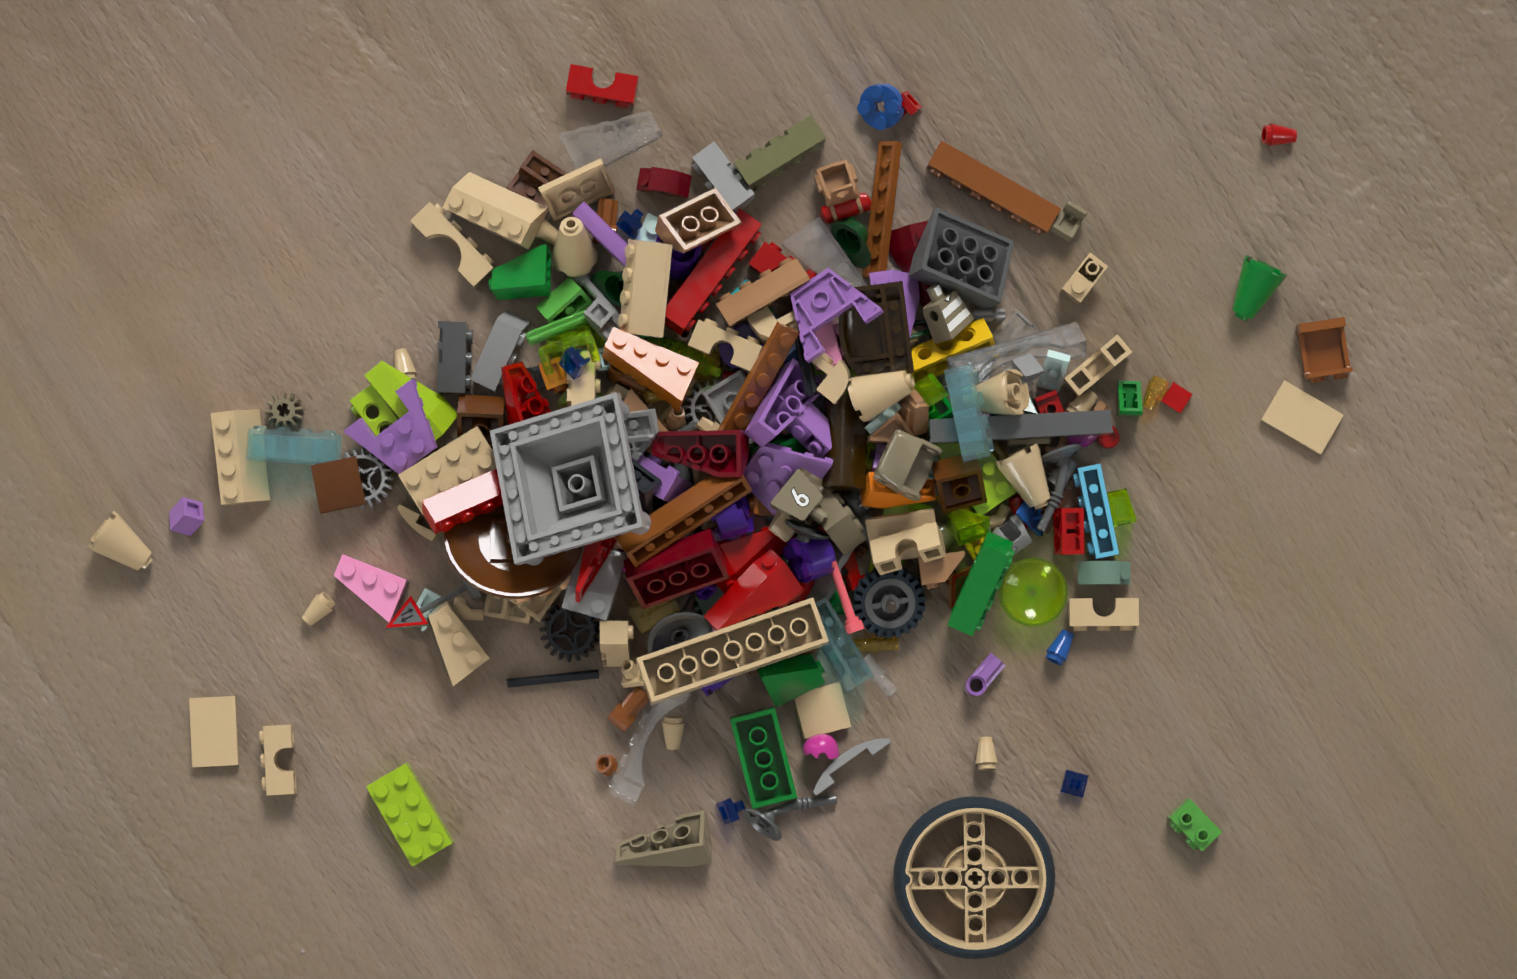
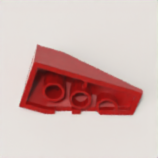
(521, 395)
(746, 550)
(592, 561)
(758, 589)

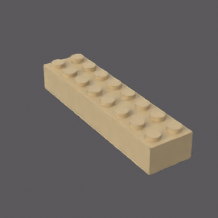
(732, 651)

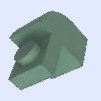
(1104, 572)

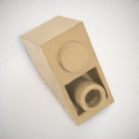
(1084, 278)

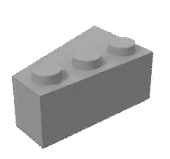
(722, 176)

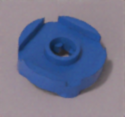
(869, 109)

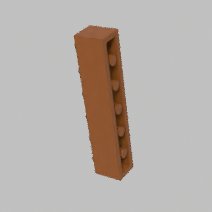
(993, 187)
(683, 516)

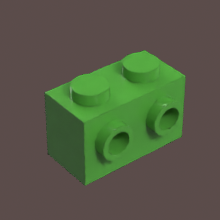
(564, 301)
(1194, 825)

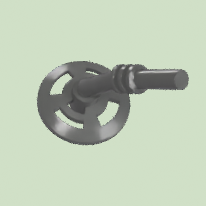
(1061, 458)
(765, 823)

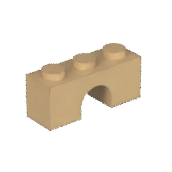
(708, 336)
(1097, 366)
(889, 549)
(1124, 614)
(277, 779)

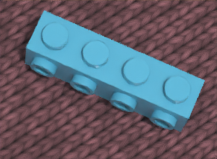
(1096, 510)

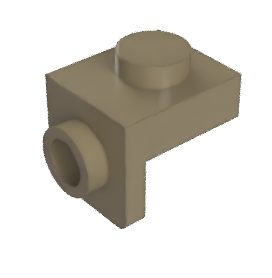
(1069, 221)

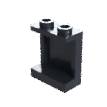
(647, 484)

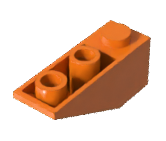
(881, 496)

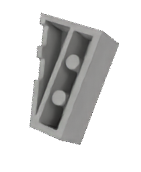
(500, 349)

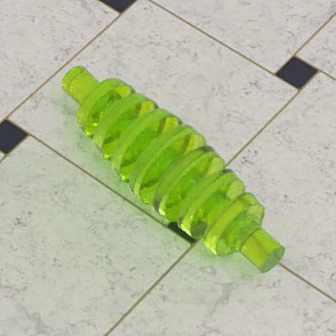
(705, 364)

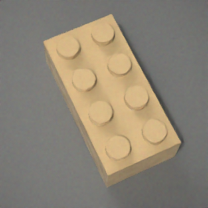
(449, 466)

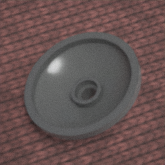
(677, 629)

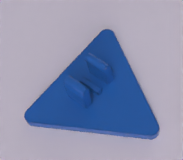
(1030, 517)

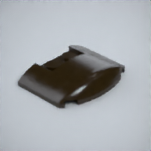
(883, 342)

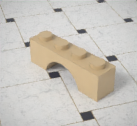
(432, 224)

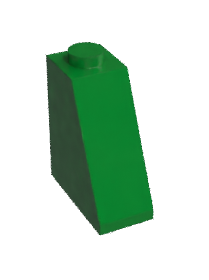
(523, 276)
(791, 678)

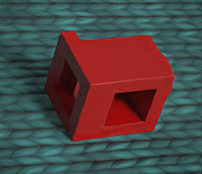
(1048, 399)

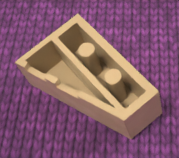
(456, 642)
(615, 642)

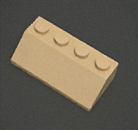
(496, 209)
(645, 288)
(238, 478)

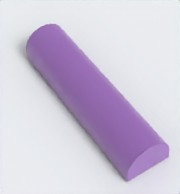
(601, 232)

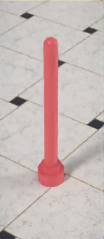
(852, 623)

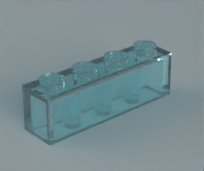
(967, 413)
(292, 446)
(841, 649)

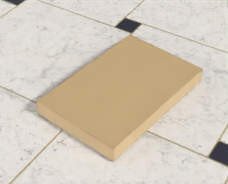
(579, 186)
(1302, 417)
(895, 523)
(214, 731)

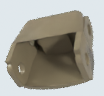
(906, 464)

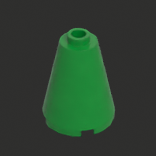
(1255, 287)

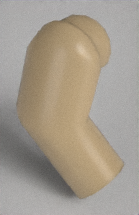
(999, 518)
(465, 612)

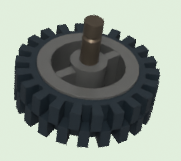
(889, 602)

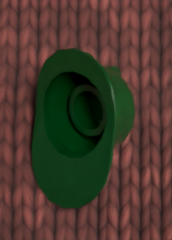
(852, 238)
(609, 284)

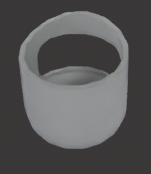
(1014, 531)

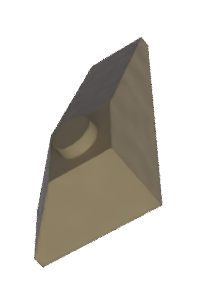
(676, 844)

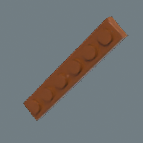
(882, 205)
(760, 378)

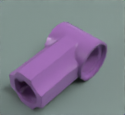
(985, 673)

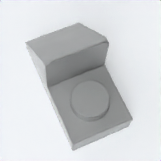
(1028, 367)

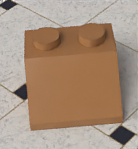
(938, 570)

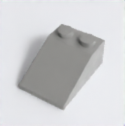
(601, 593)

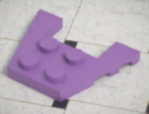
(822, 301)
(403, 441)
(774, 465)

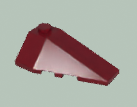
(902, 248)
(714, 452)

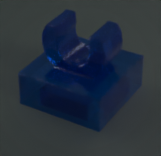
(630, 223)
(573, 362)
(1074, 783)
(728, 810)

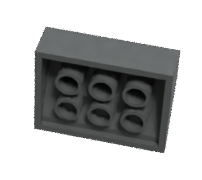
(962, 259)

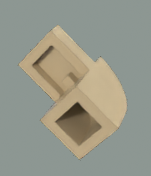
(764, 322)
(837, 378)

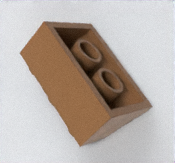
(696, 221)

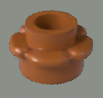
(603, 761)

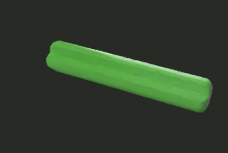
(556, 328)

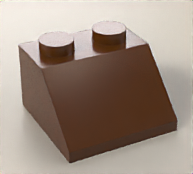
(480, 411)
(958, 483)

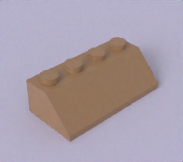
(765, 292)

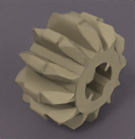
(277, 414)

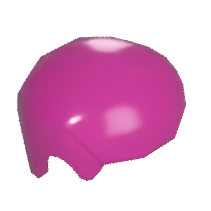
(821, 744)

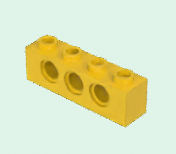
(933, 357)

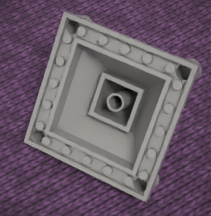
(568, 479)

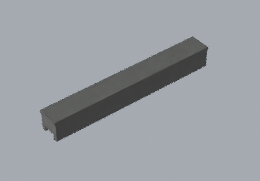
(1029, 426)

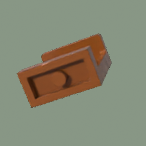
(1323, 349)

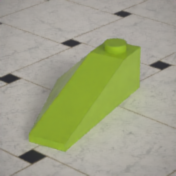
(436, 408)

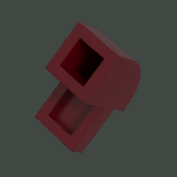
(664, 182)

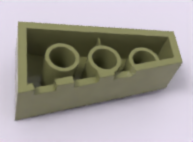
(780, 153)

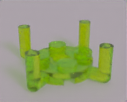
(565, 340)

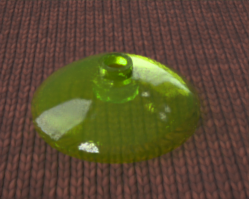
(1049, 587)

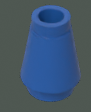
(1060, 648)

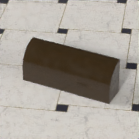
(848, 447)

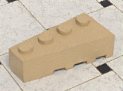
(586, 386)

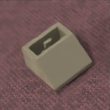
(839, 523)

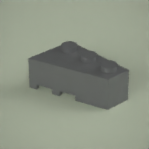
(454, 357)

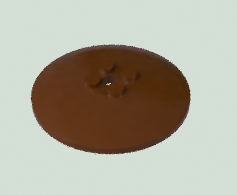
(486, 559)

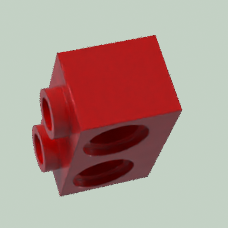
(1068, 531)

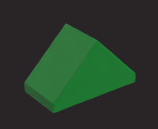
(1129, 399)

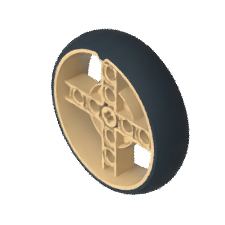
(910, 878)

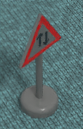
(411, 616)

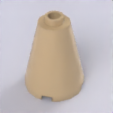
(574, 249)
(878, 392)
(1004, 393)
(1026, 475)
(120, 543)

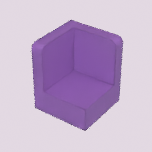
(186, 516)

